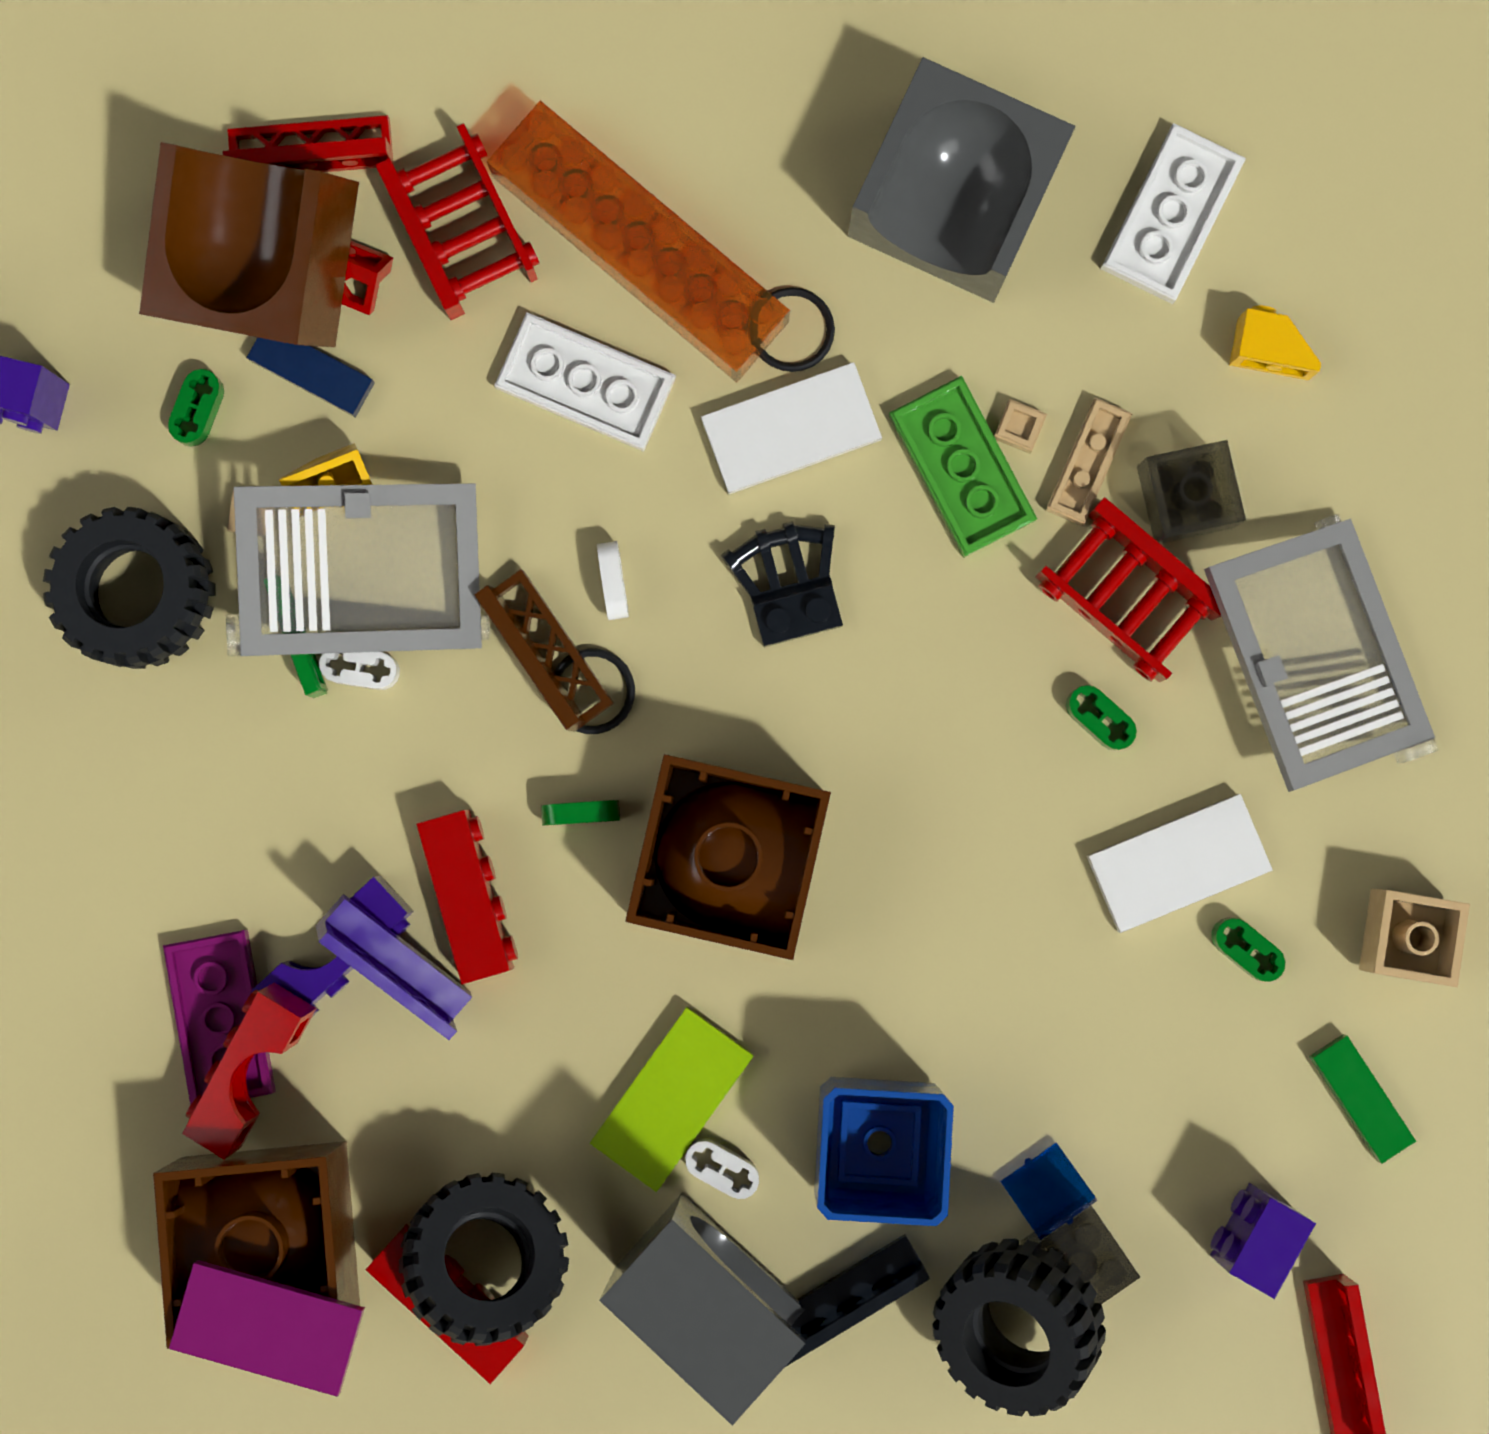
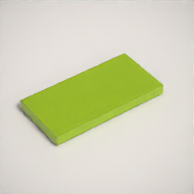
(671, 1099)

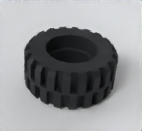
(77, 578)
(539, 1244)
(993, 1364)

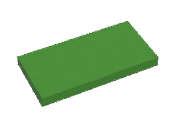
(962, 466)

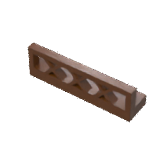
(531, 658)

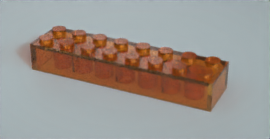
(638, 241)

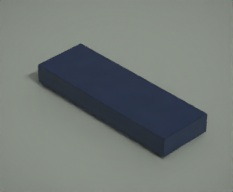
(313, 373)

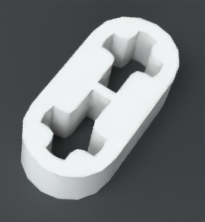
(612, 580)
(358, 677)
(717, 1177)

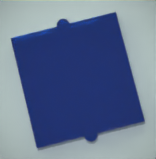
(1048, 1191)

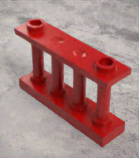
(436, 254)
(1139, 550)

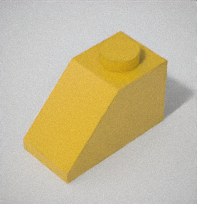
(1272, 345)
(335, 468)

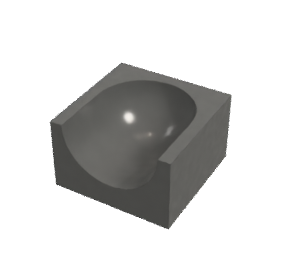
(958, 179)
(706, 1308)

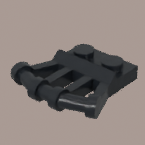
(796, 608)

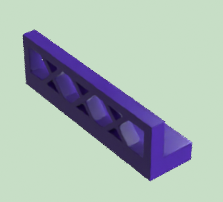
(393, 965)

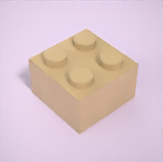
(1414, 937)

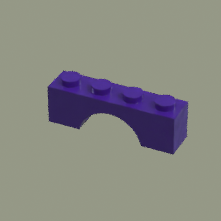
(315, 982)

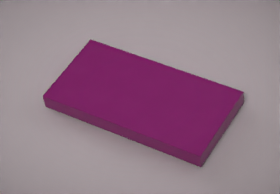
(208, 990)
(267, 1328)

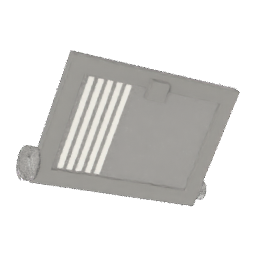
(356, 569)
(1320, 655)

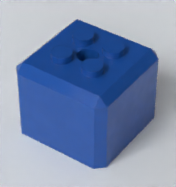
(894, 1187)

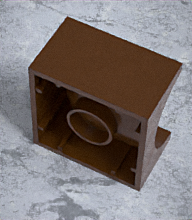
(248, 247)
(728, 857)
(260, 1214)

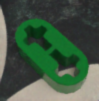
(187, 404)
(1108, 710)
(580, 812)
(1242, 957)

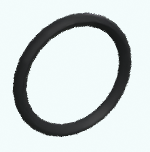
(793, 367)
(630, 696)

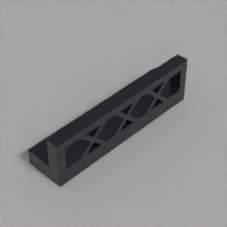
(851, 1297)

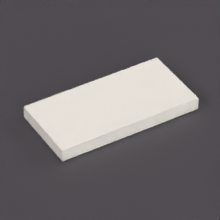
(1173, 213)
(585, 381)
(791, 428)
(1179, 863)

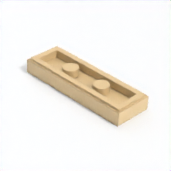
(1088, 461)

